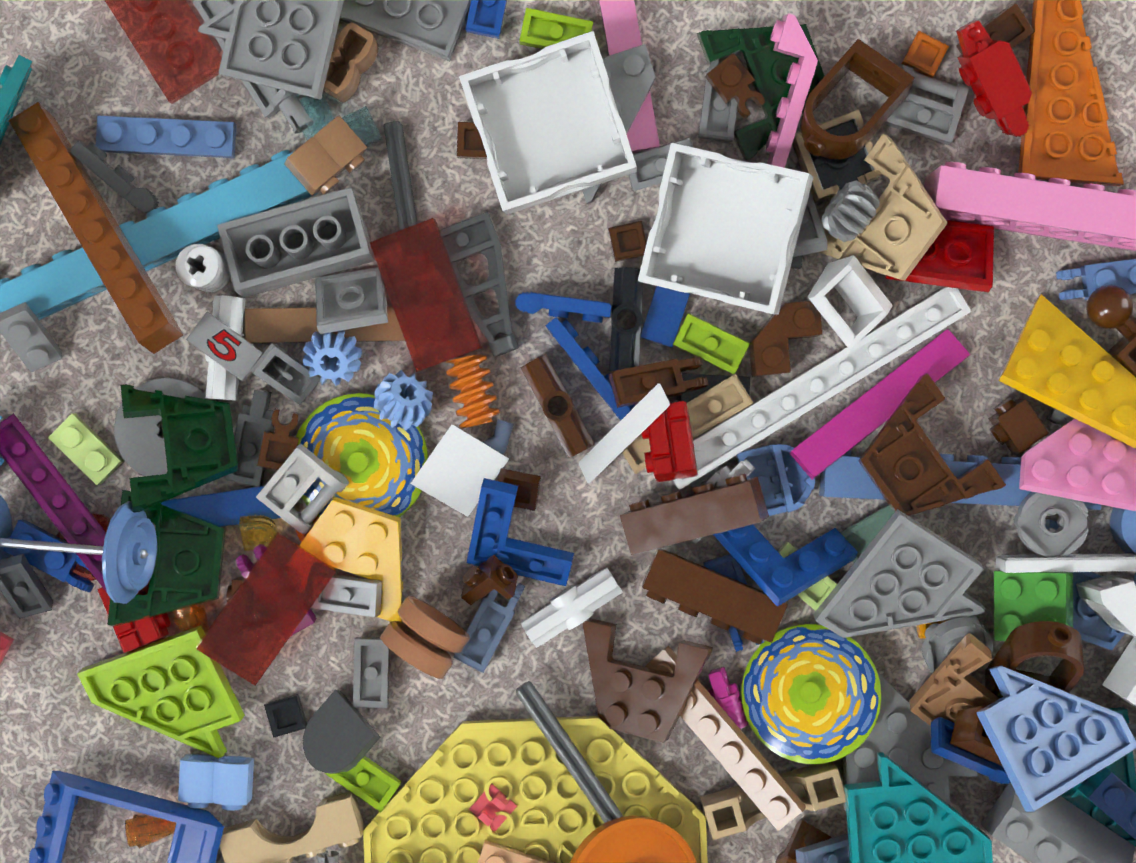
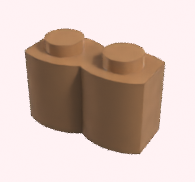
(352, 55)
(326, 156)

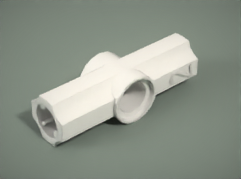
(220, 382)
(571, 607)

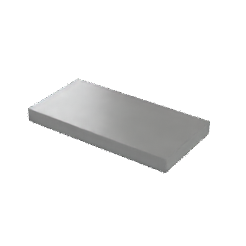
(420, 24)

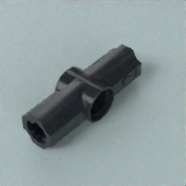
(629, 298)

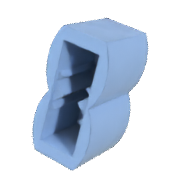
(216, 781)

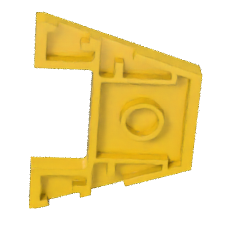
(361, 544)

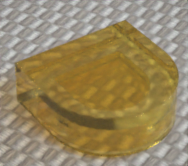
(256, 531)

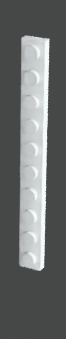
(826, 380)

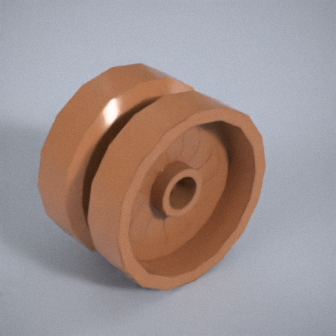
(424, 637)

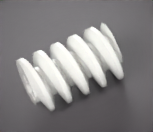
(190, 266)

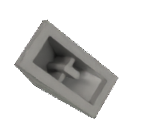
(285, 373)

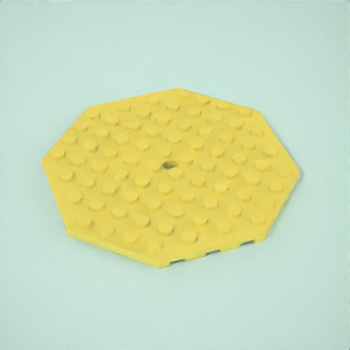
(552, 816)

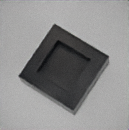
(285, 715)

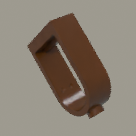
(876, 71)
(1041, 639)

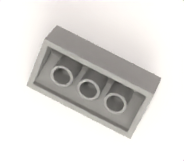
(295, 243)
(1054, 832)

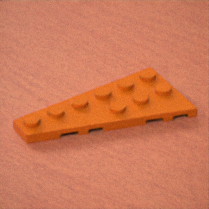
(1067, 105)

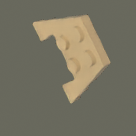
(903, 222)

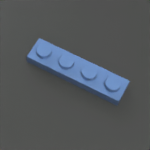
(166, 136)

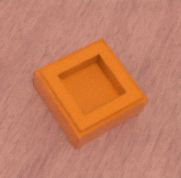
(925, 54)

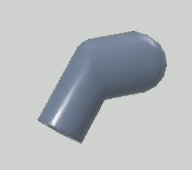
(500, 437)

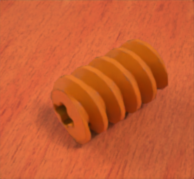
(472, 390)

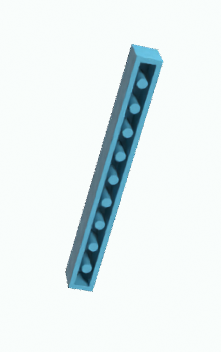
(158, 237)

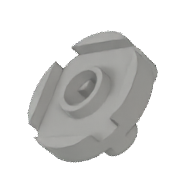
(1050, 542)
(945, 636)

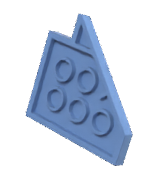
(1050, 737)

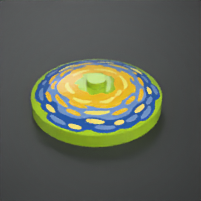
(367, 452)
(811, 694)

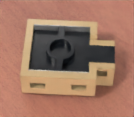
(832, 174)

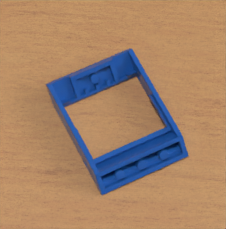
(194, 838)

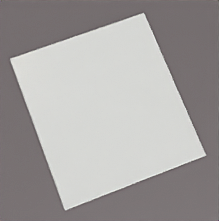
(458, 469)

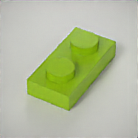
(547, 28)
(711, 343)
(369, 783)

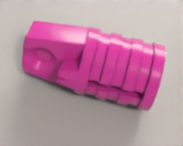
(727, 696)

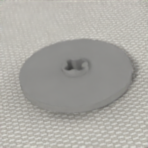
(139, 436)

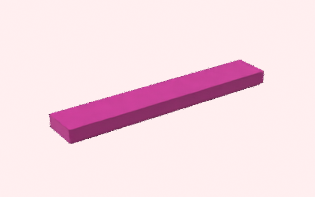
(876, 405)

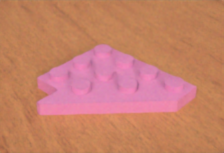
(1082, 466)

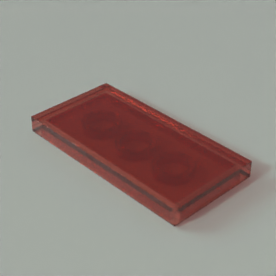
(169, 43)
(425, 295)
(266, 609)

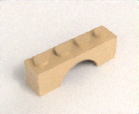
(734, 812)
(335, 822)

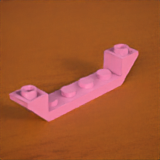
(791, 41)

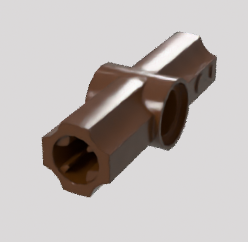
(546, 385)

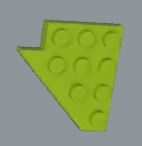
(168, 690)

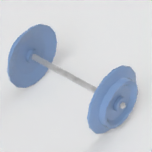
(126, 555)

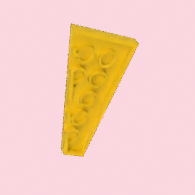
(1072, 373)

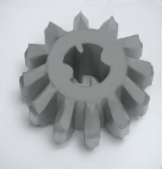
(850, 211)

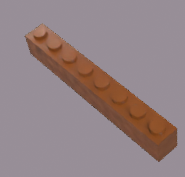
(96, 229)

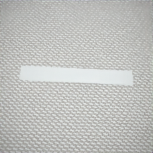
(624, 433)

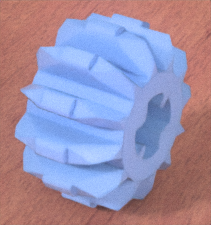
(332, 356)
(403, 400)

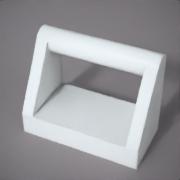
(858, 292)
(1112, 601)

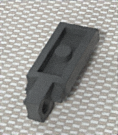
(249, 438)

